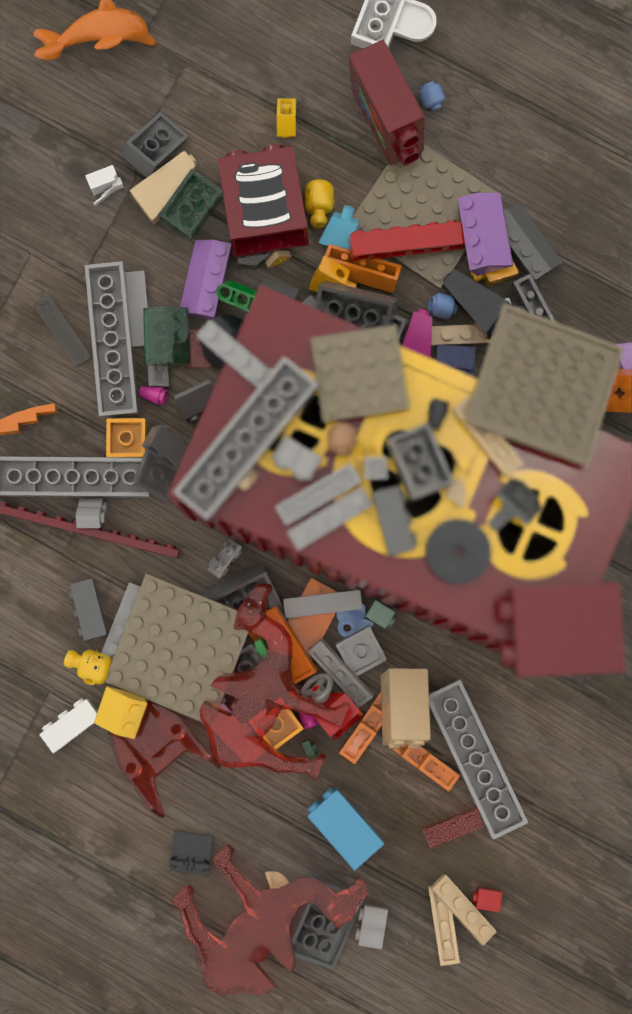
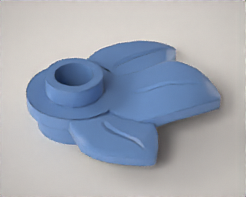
(355, 619)

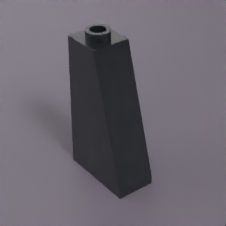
(475, 300)

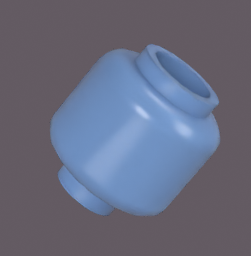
(431, 95)
(442, 306)

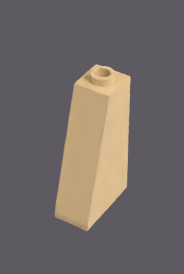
(159, 187)

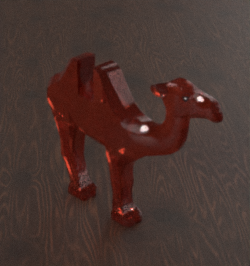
(260, 697)
(264, 926)

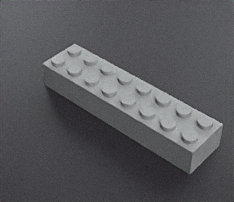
(111, 340)
(246, 438)
(70, 477)
(476, 759)

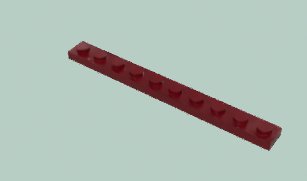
(112, 536)

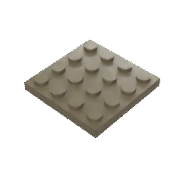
(359, 373)

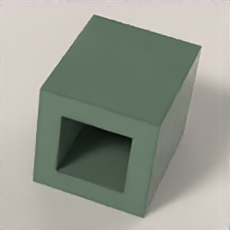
(381, 615)

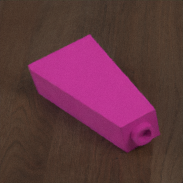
(419, 333)

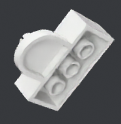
(393, 17)

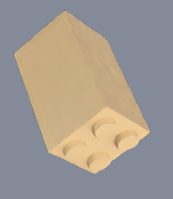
(405, 708)

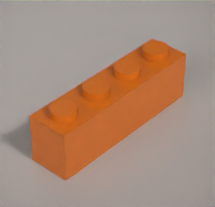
(373, 272)

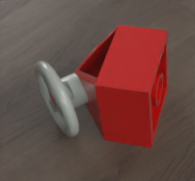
(331, 700)

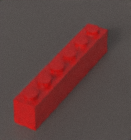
(406, 241)

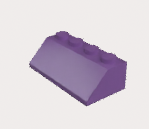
(485, 232)
(205, 274)

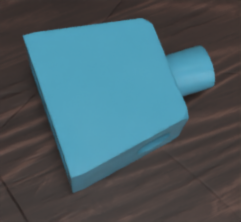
(339, 228)

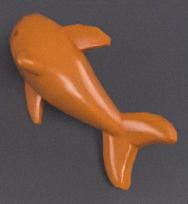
(106, 24)

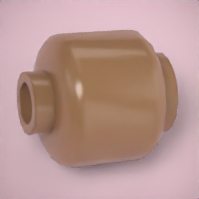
(342, 439)

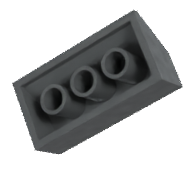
(528, 244)

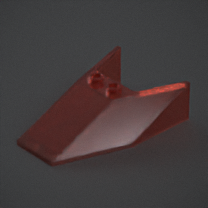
(157, 744)

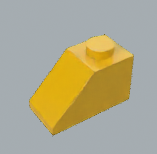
(286, 117)

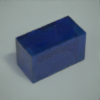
(457, 357)

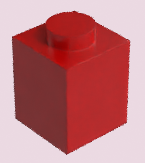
(487, 899)

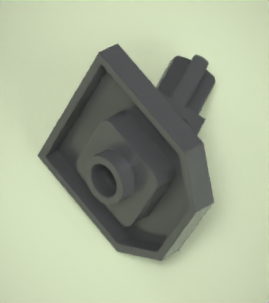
(518, 501)

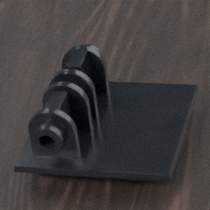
(191, 853)

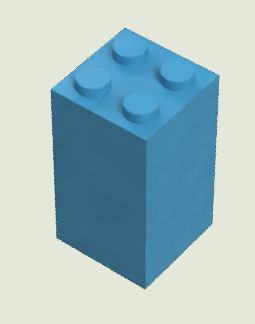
(344, 827)

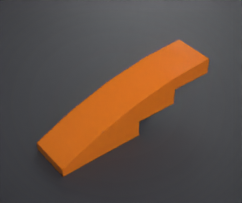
(13, 422)
(363, 732)
(429, 765)

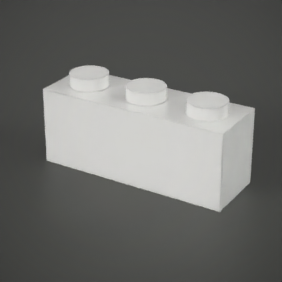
(69, 725)

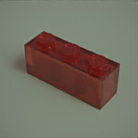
(453, 827)

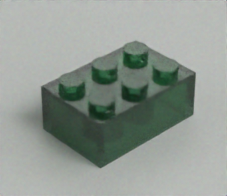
(191, 204)

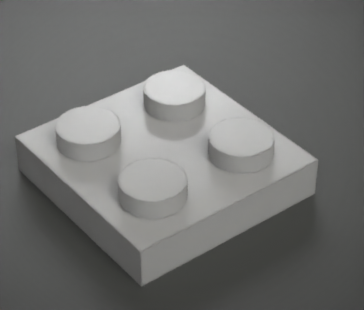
(361, 651)

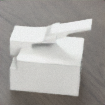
(104, 181)

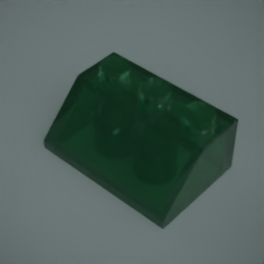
(166, 336)

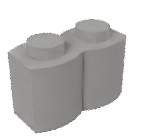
(296, 458)
(91, 512)
(372, 926)

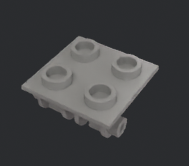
(219, 564)

